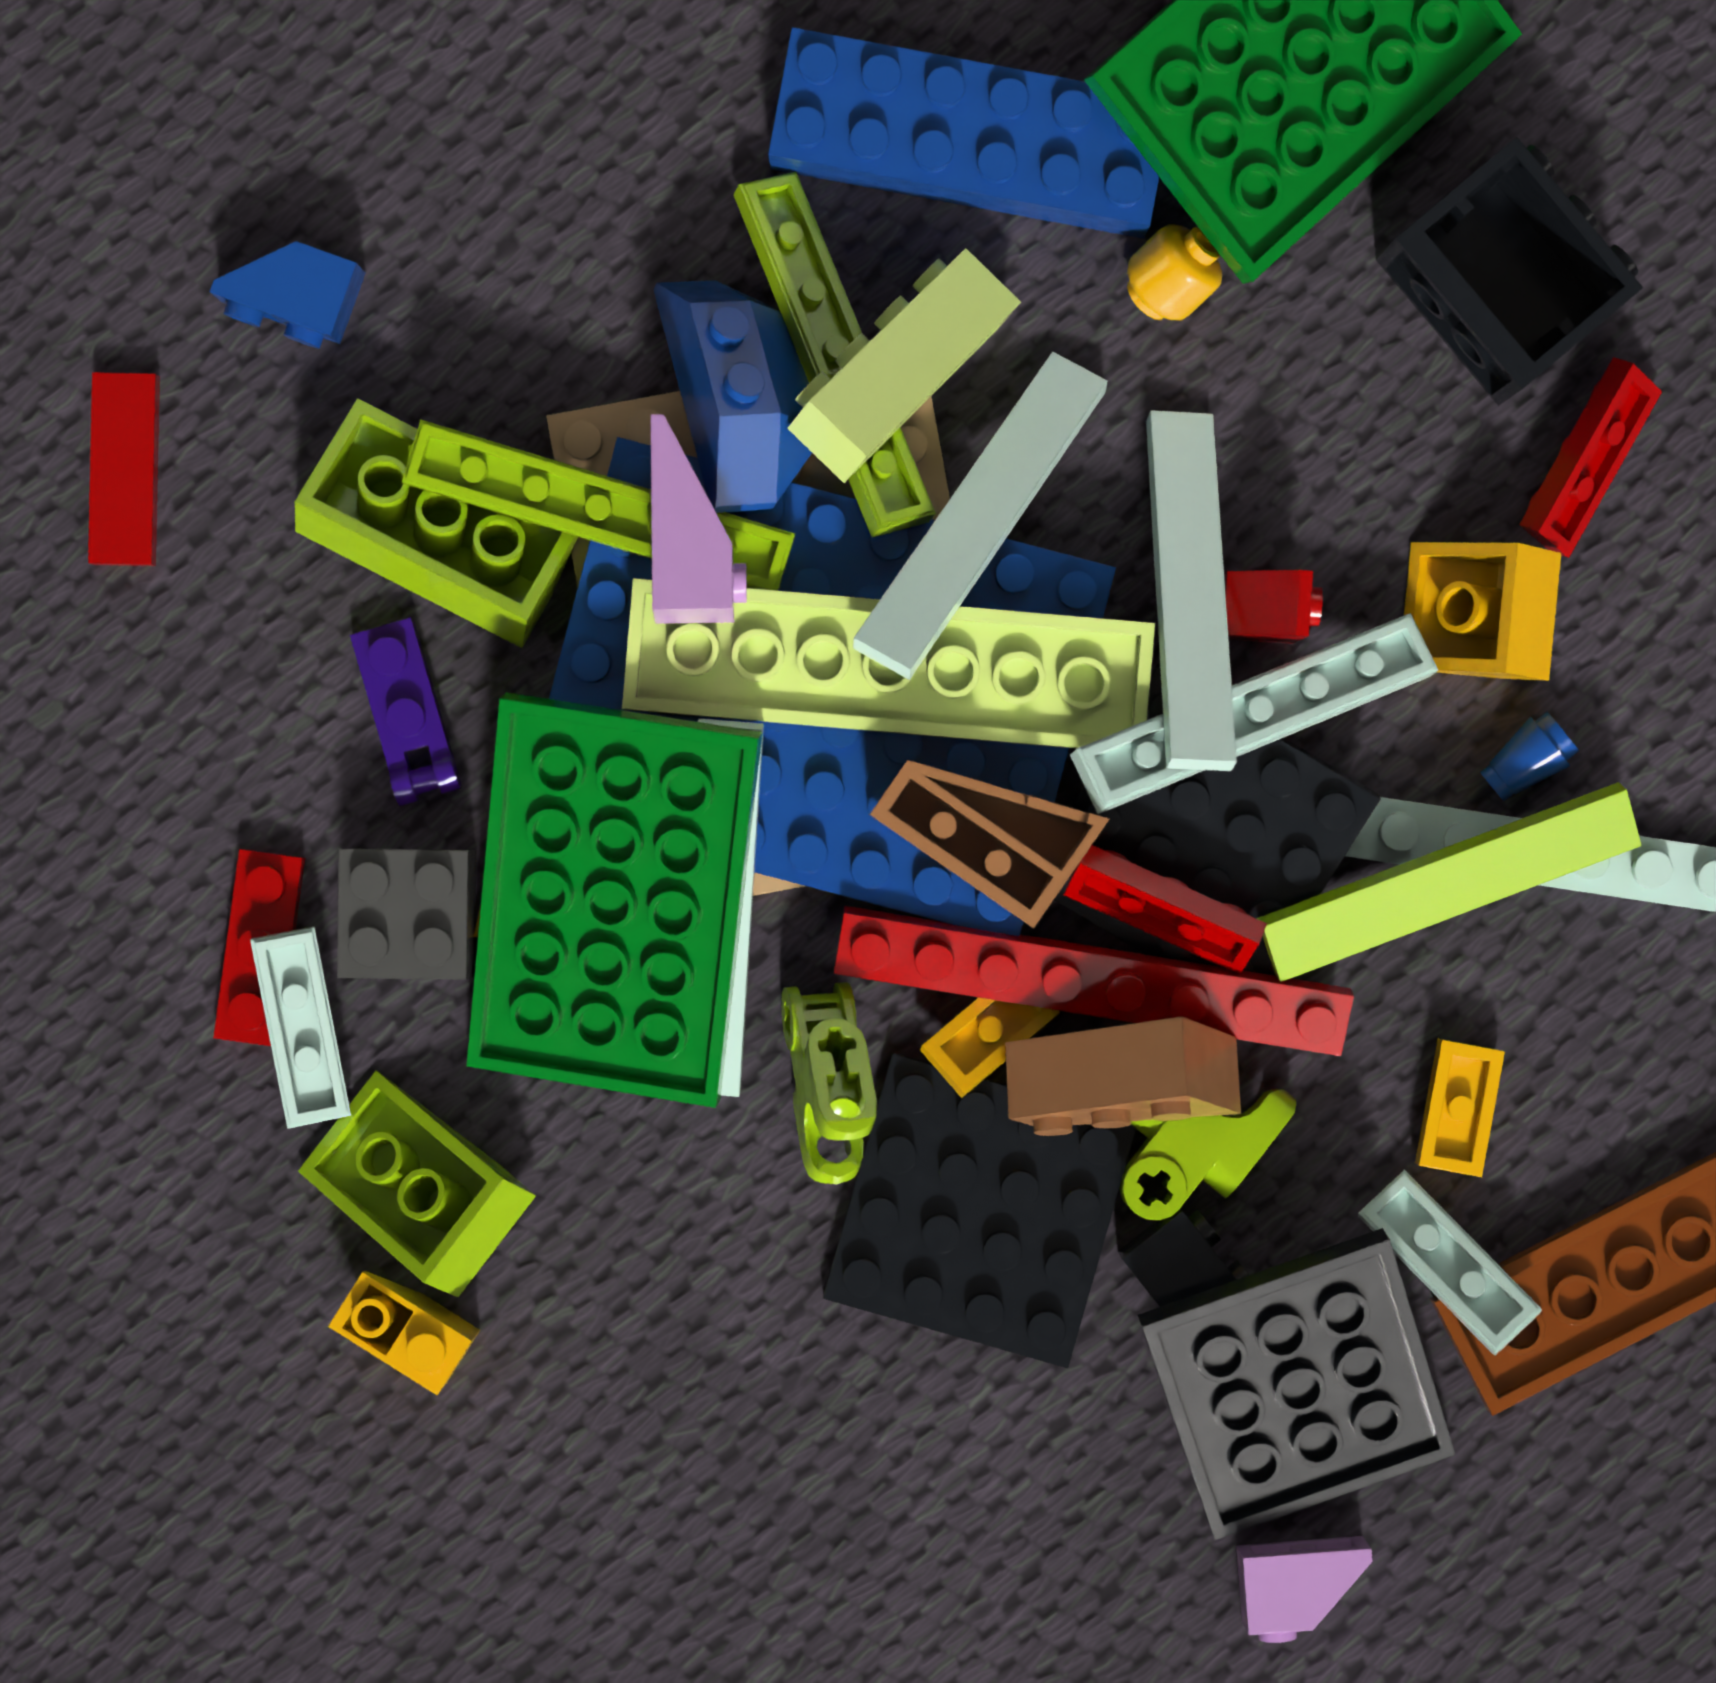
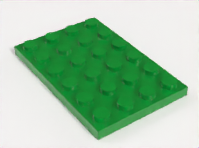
(1287, 104)
(612, 898)

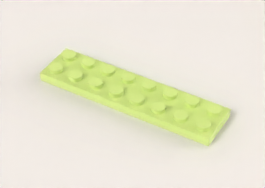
(982, 680)

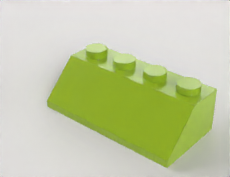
(438, 547)

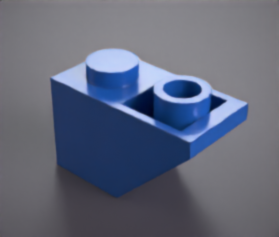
(294, 287)

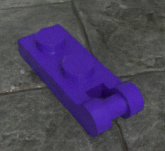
(405, 709)

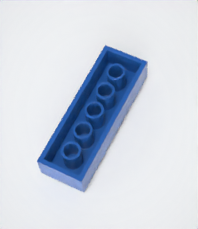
(957, 134)

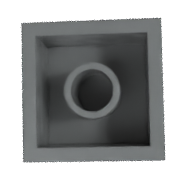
(406, 914)

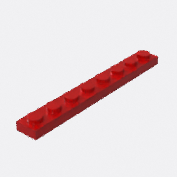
(1091, 980)

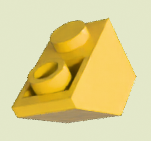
(404, 1330)

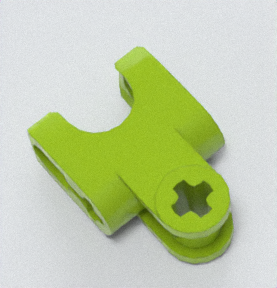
(831, 1076)
(1202, 1149)

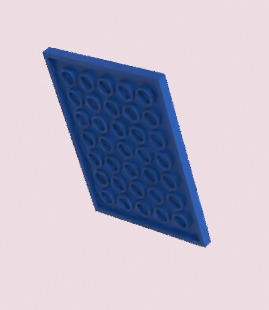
(827, 779)

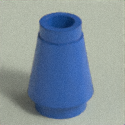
(1530, 757)

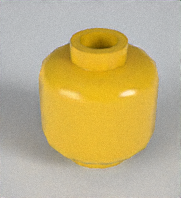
(1173, 273)

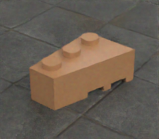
(989, 836)
(1122, 1076)

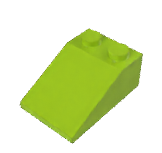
(416, 1185)

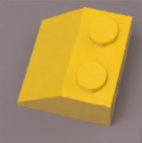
(1485, 607)

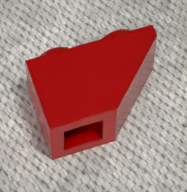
(1272, 605)

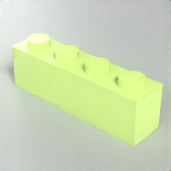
(903, 364)

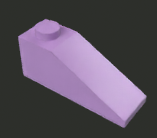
(690, 548)

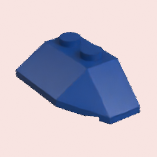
(736, 390)

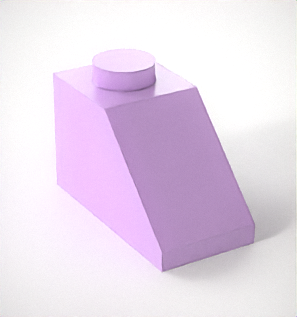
(1296, 1583)

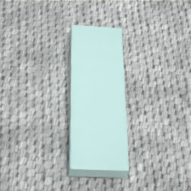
(300, 1027)
(1450, 1263)

